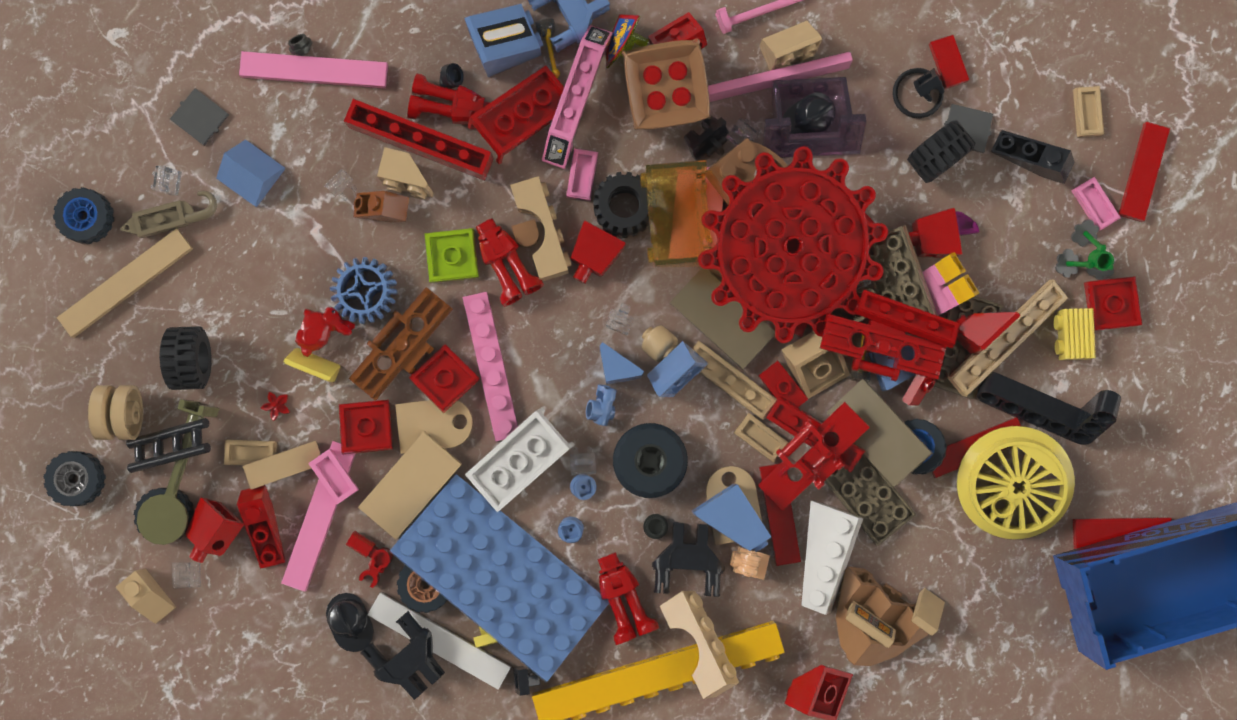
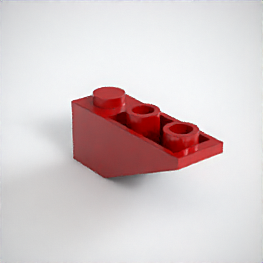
(261, 526)

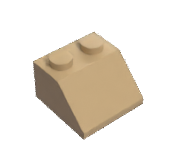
(814, 367)

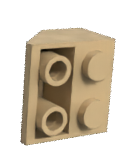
(790, 46)
(401, 173)

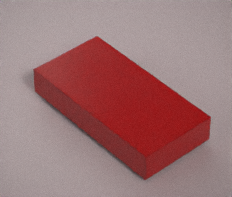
(948, 62)

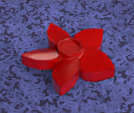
(276, 405)

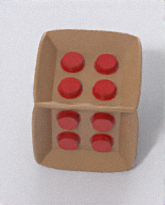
(667, 84)

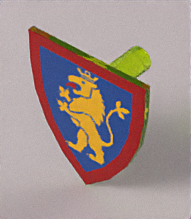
(624, 37)

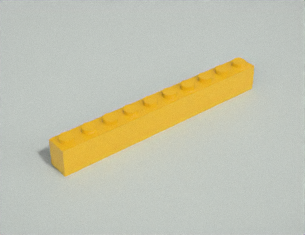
(652, 675)

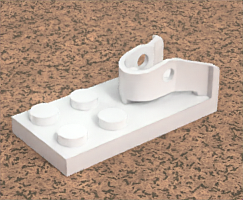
(518, 460)

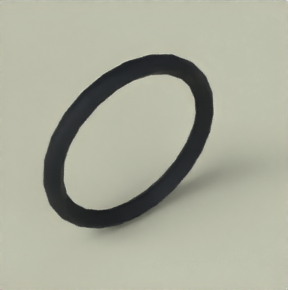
(898, 104)

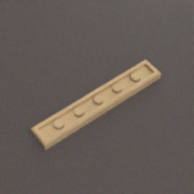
(124, 283)
(1032, 314)

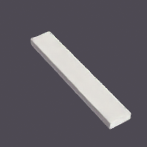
(445, 643)

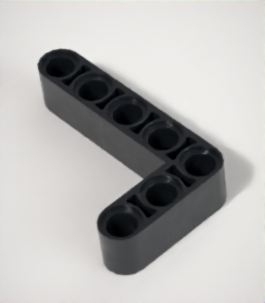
(1050, 413)

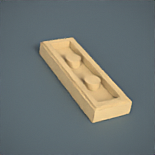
(281, 465)

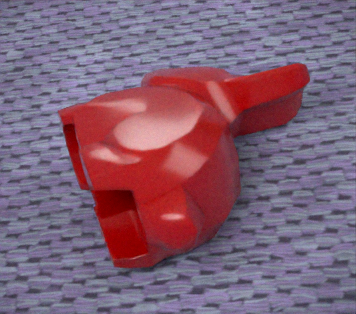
(317, 329)

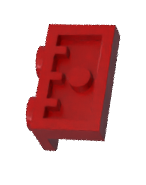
(680, 29)

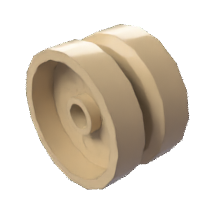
(115, 412)

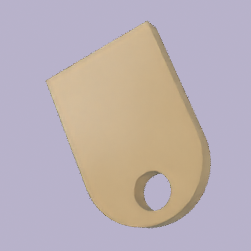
(424, 416)
(745, 483)

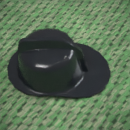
(811, 114)
(349, 622)

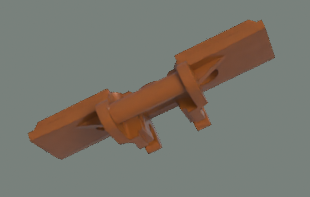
(406, 347)

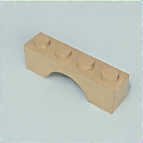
(531, 200)
(714, 671)

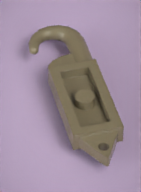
(168, 217)

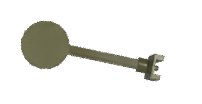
(163, 516)

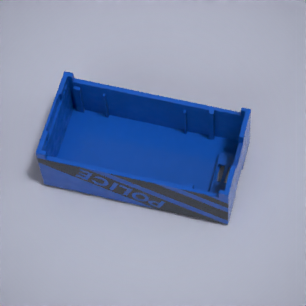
(1153, 586)

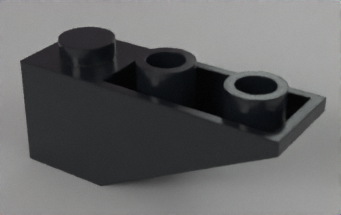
(1035, 156)

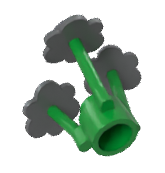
(1099, 261)

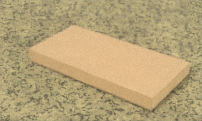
(410, 485)

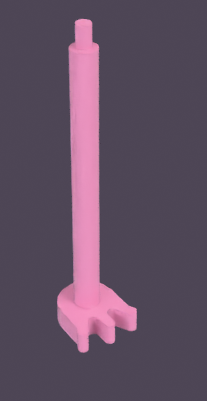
(726, 22)

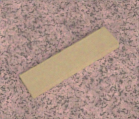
(735, 382)

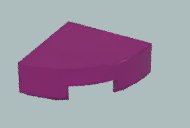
(966, 224)

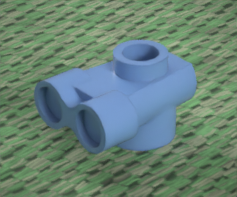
(602, 408)

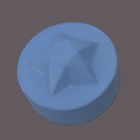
(583, 486)
(570, 529)

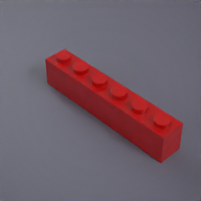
(419, 139)

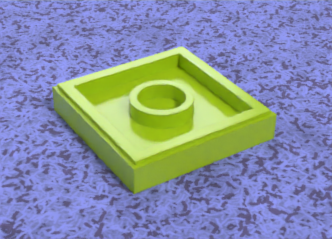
(451, 255)

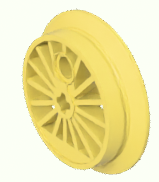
(1036, 446)

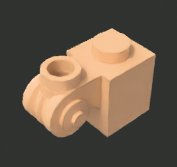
(749, 562)

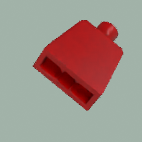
(936, 235)
(594, 252)
(211, 529)

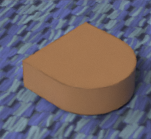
(526, 233)

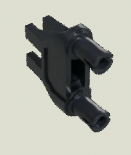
(688, 557)
(414, 657)

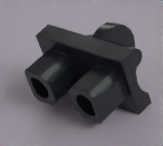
(710, 140)

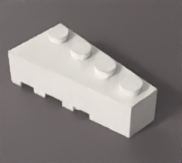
(827, 554)

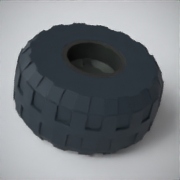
(650, 460)

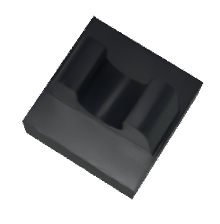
(928, 82)
(524, 680)

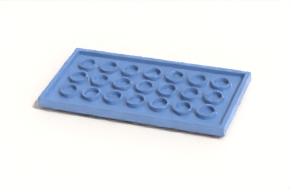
(500, 577)

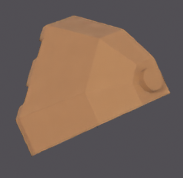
(886, 605)

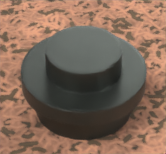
(300, 45)
(655, 526)

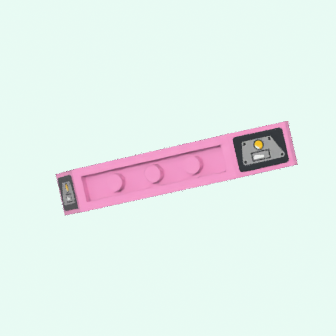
(575, 95)

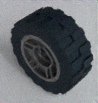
(64, 468)

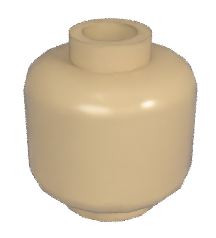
(658, 342)

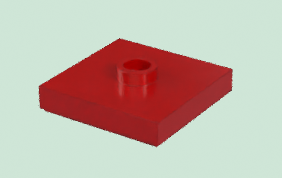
(1114, 303)
(444, 378)
(365, 427)

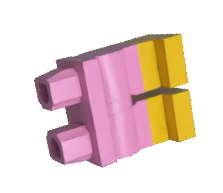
(953, 294)

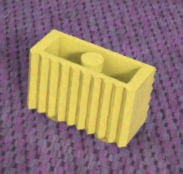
(1075, 334)

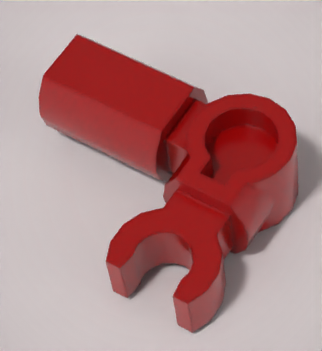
(379, 556)

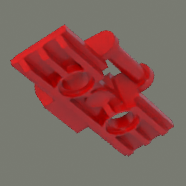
(884, 341)
(817, 462)

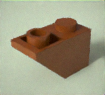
(381, 206)

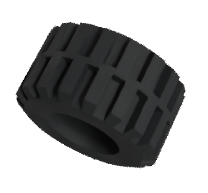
(941, 151)
(603, 213)
(185, 358)

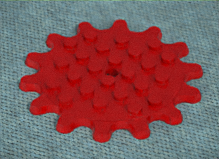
(785, 206)

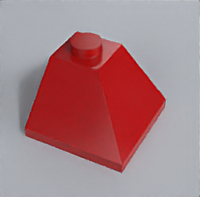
(981, 329)
(819, 692)

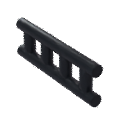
(178, 453)

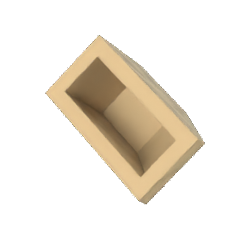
(146, 595)

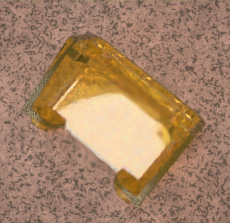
(675, 212)

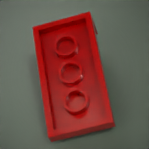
(518, 112)

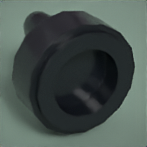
(451, 76)

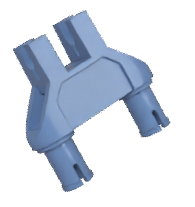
(578, 16)

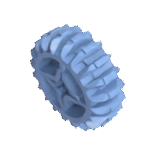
(361, 280)

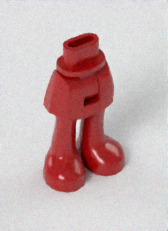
(463, 106)
(498, 246)
(619, 581)

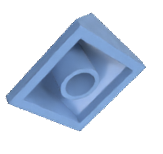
(249, 172)
(617, 367)
(676, 370)

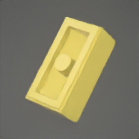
(313, 365)

